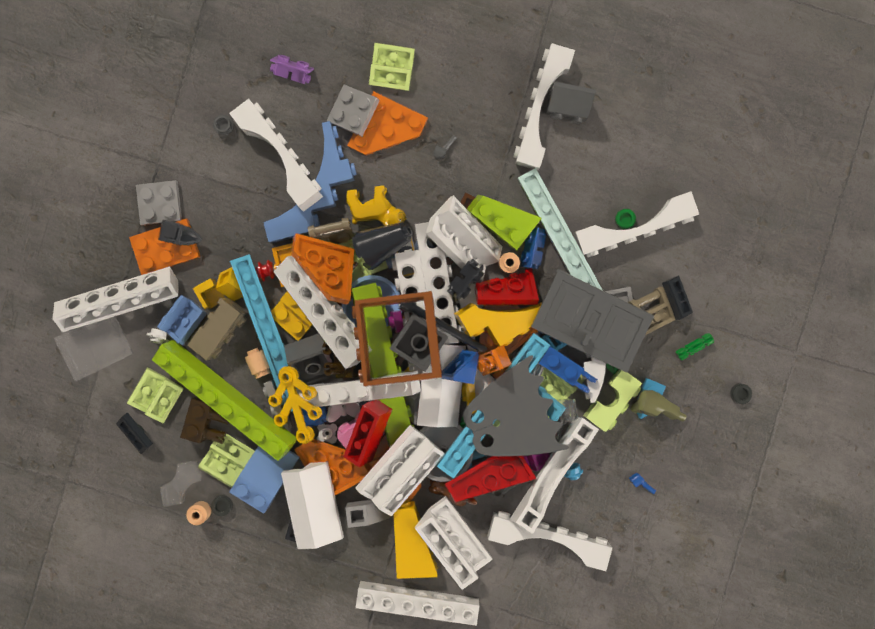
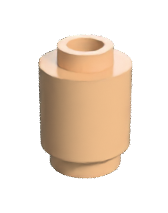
(502, 262)
(257, 363)
(204, 511)

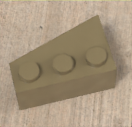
(218, 329)

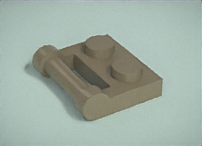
(333, 232)
(662, 312)

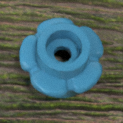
(574, 472)

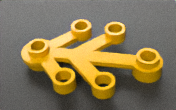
(295, 402)

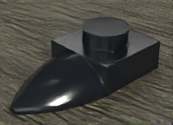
(178, 233)

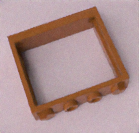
(361, 334)

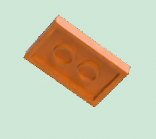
(157, 254)

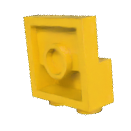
(291, 317)

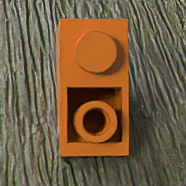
(493, 361)

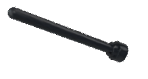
(412, 307)

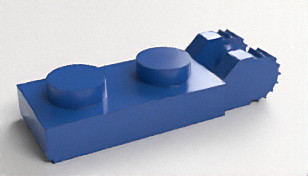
(565, 368)

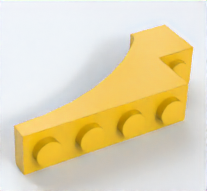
(500, 324)

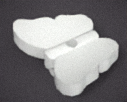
(336, 411)

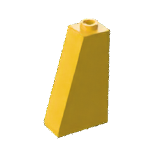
(413, 555)

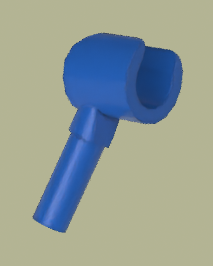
(636, 479)

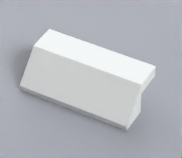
(462, 236)
(440, 397)
(400, 470)
(312, 505)
(453, 542)

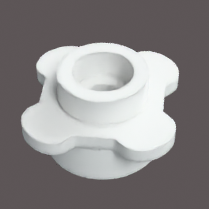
(157, 336)
(332, 432)

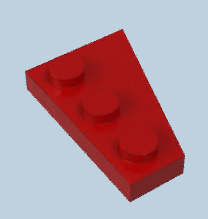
(512, 290)

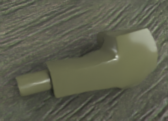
(653, 404)

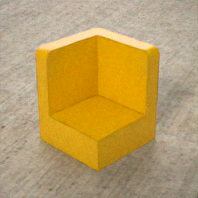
(228, 285)
(208, 294)

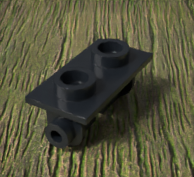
(471, 274)

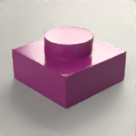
(395, 321)
(537, 461)

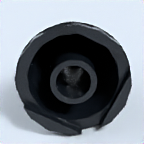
(380, 243)

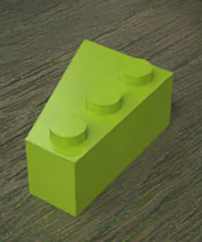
(504, 221)

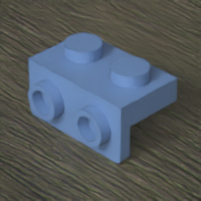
(182, 319)

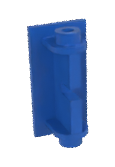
(530, 256)

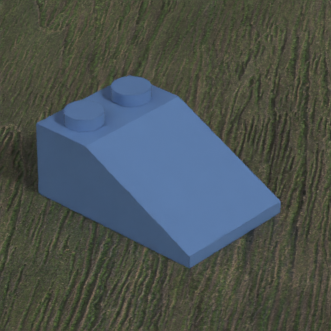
(262, 479)

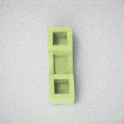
(625, 388)

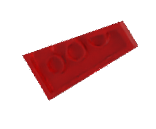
(490, 476)

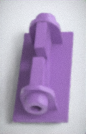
(284, 66)

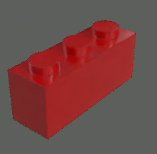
(367, 432)

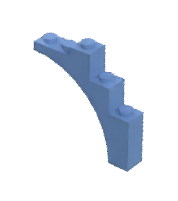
(332, 173)

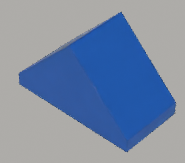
(462, 367)

